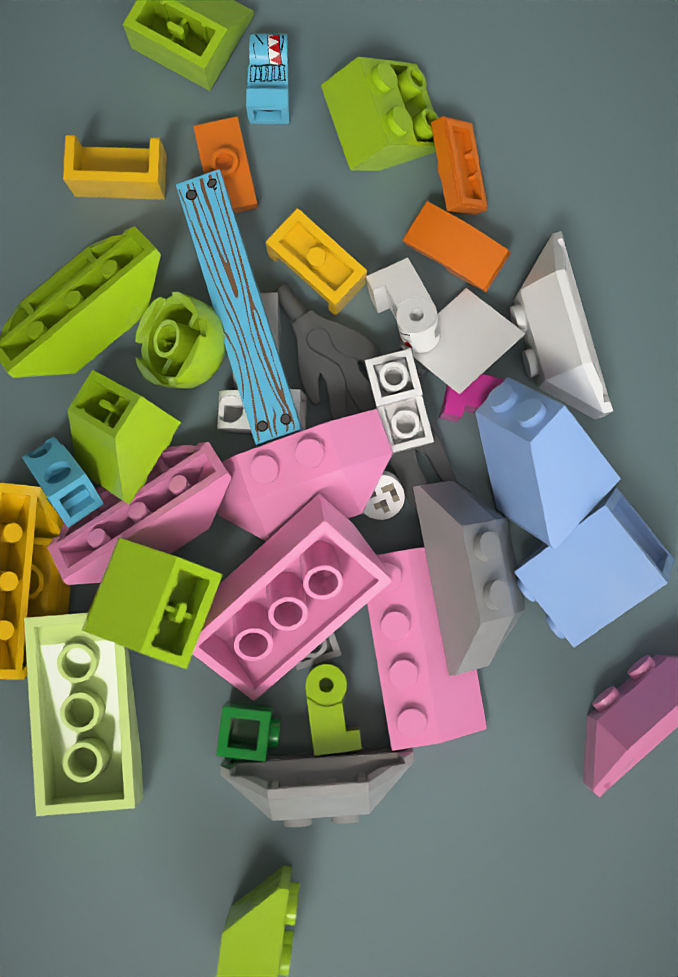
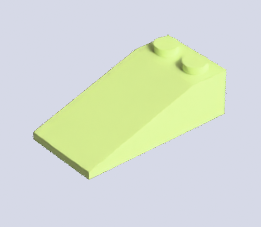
(81, 719)

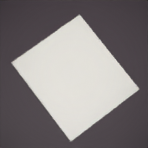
(469, 341)

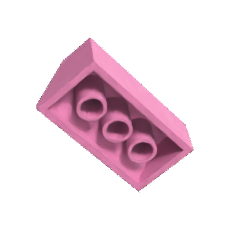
(289, 598)
(417, 692)

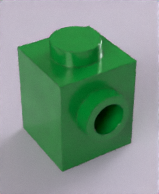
(247, 731)

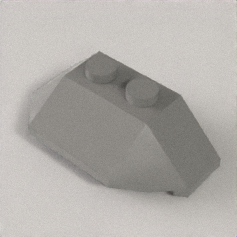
(469, 573)
(318, 786)

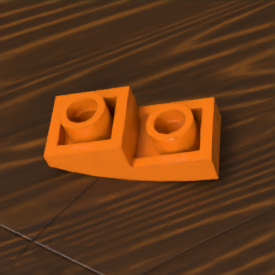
(456, 246)

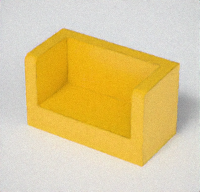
(115, 171)
(317, 260)

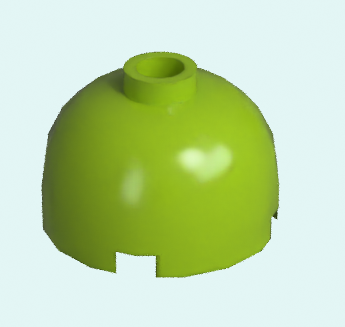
(180, 342)

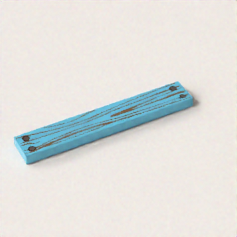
(239, 307)

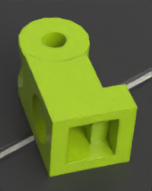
(324, 694)

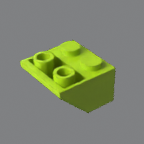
(188, 34)
(380, 113)
(117, 435)
(152, 602)
(255, 931)

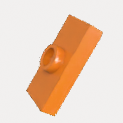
(223, 149)
(459, 166)

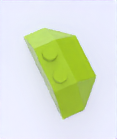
(81, 308)

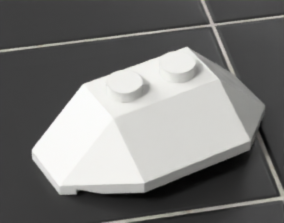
(558, 334)

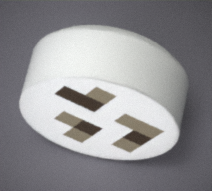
(386, 498)

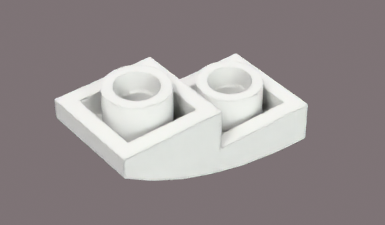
(399, 400)

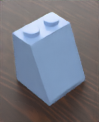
(540, 462)
(596, 571)

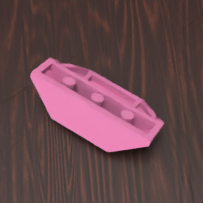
(280, 478)
(164, 515)
(630, 721)

